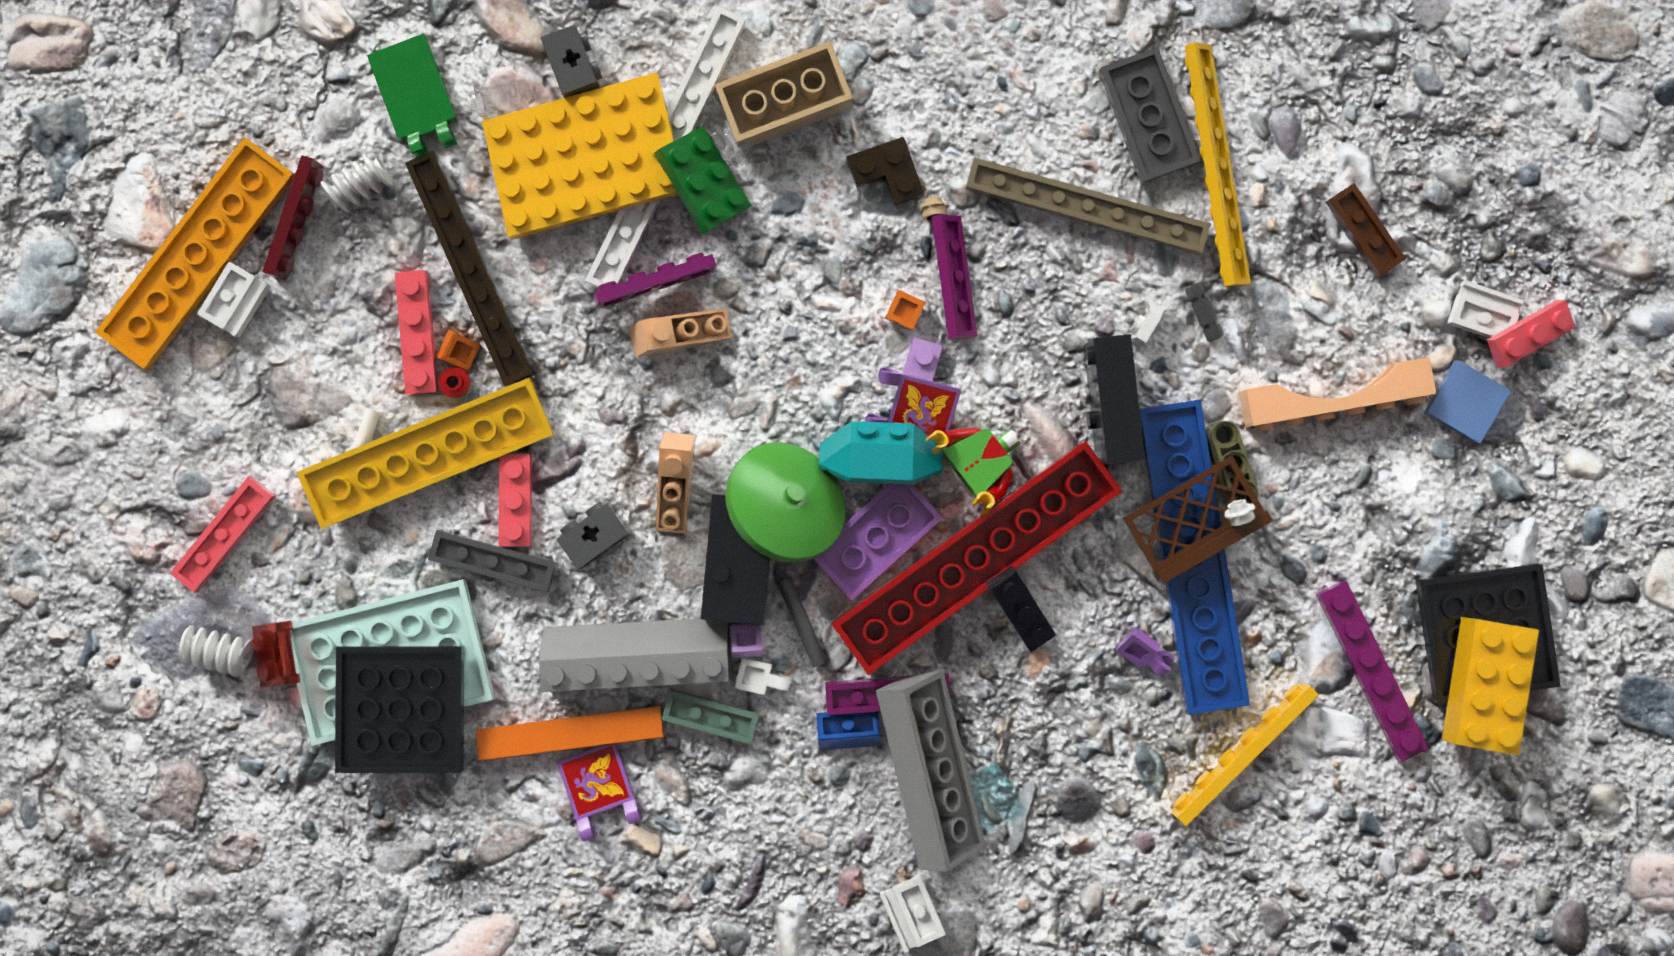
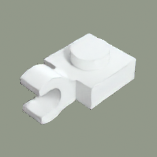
(1144, 326)
(757, 676)

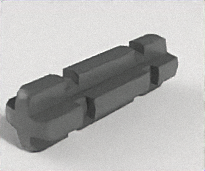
(1204, 312)

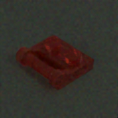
(275, 654)

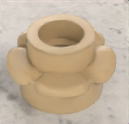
(933, 207)

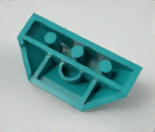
(880, 454)

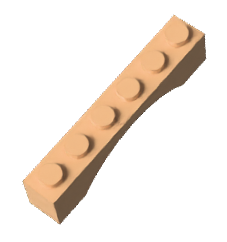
(1398, 382)

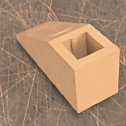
(679, 332)
(674, 482)

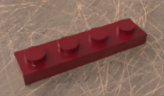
(290, 226)

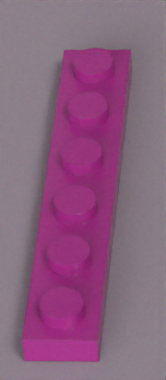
(1372, 671)

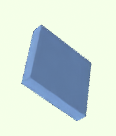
(1467, 402)

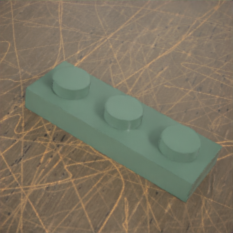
(710, 716)

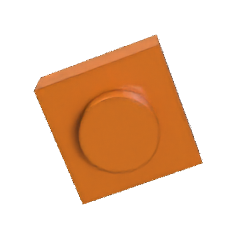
(905, 310)

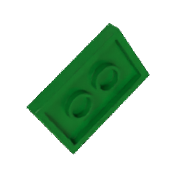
(702, 179)

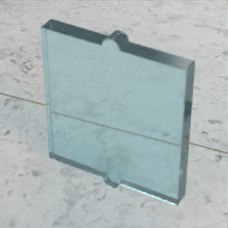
(993, 794)

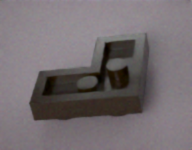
(890, 162)

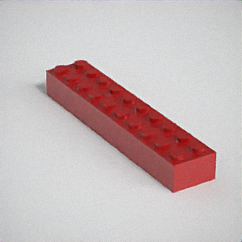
(974, 555)

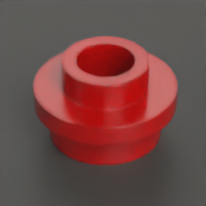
(462, 387)

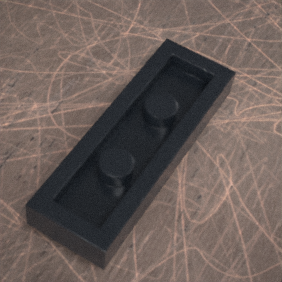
(1021, 608)

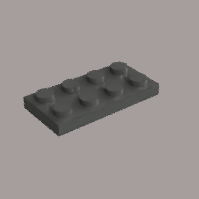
(1149, 115)

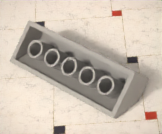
(634, 654)
(931, 771)

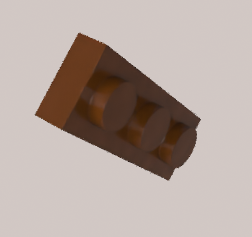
(1365, 230)

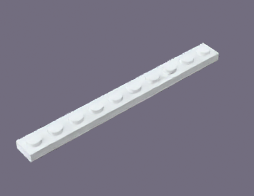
(684, 116)

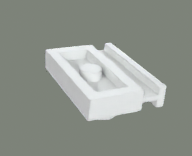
(234, 299)
(1483, 310)
(912, 913)

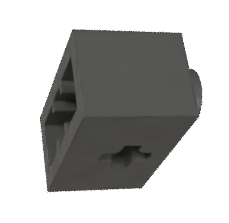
(561, 49)
(611, 532)

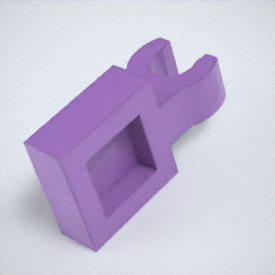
(1143, 650)

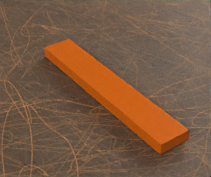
(569, 733)

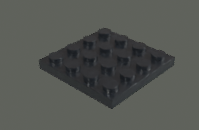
(1495, 595)
(399, 709)

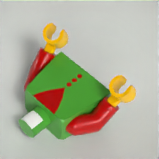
(979, 461)

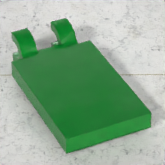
(414, 92)

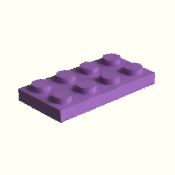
(877, 537)

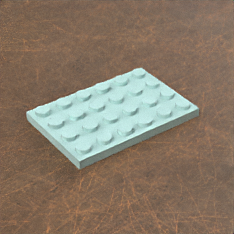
(419, 618)

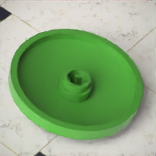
(784, 502)

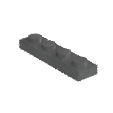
(492, 561)

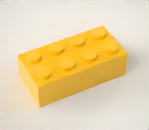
(1490, 685)

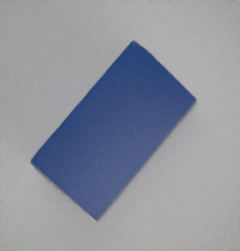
(848, 730)

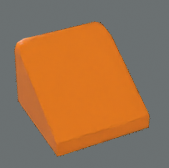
(458, 350)

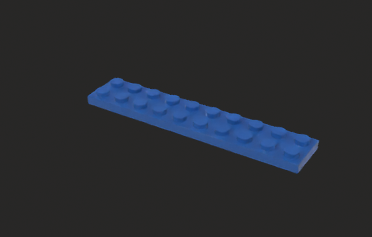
(1202, 595)

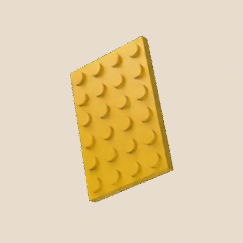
(580, 156)

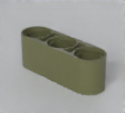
(1232, 447)

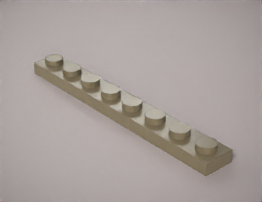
(1087, 206)

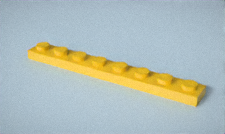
(1217, 163)

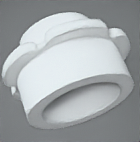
(1240, 512)

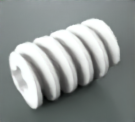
(357, 183)
(213, 653)

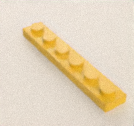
(1252, 744)

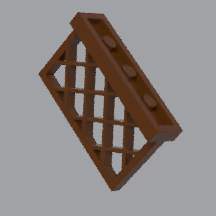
(1203, 546)

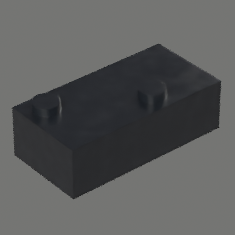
(1113, 400)
(734, 573)

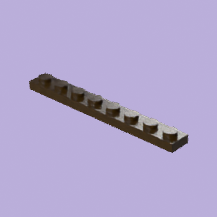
(469, 268)

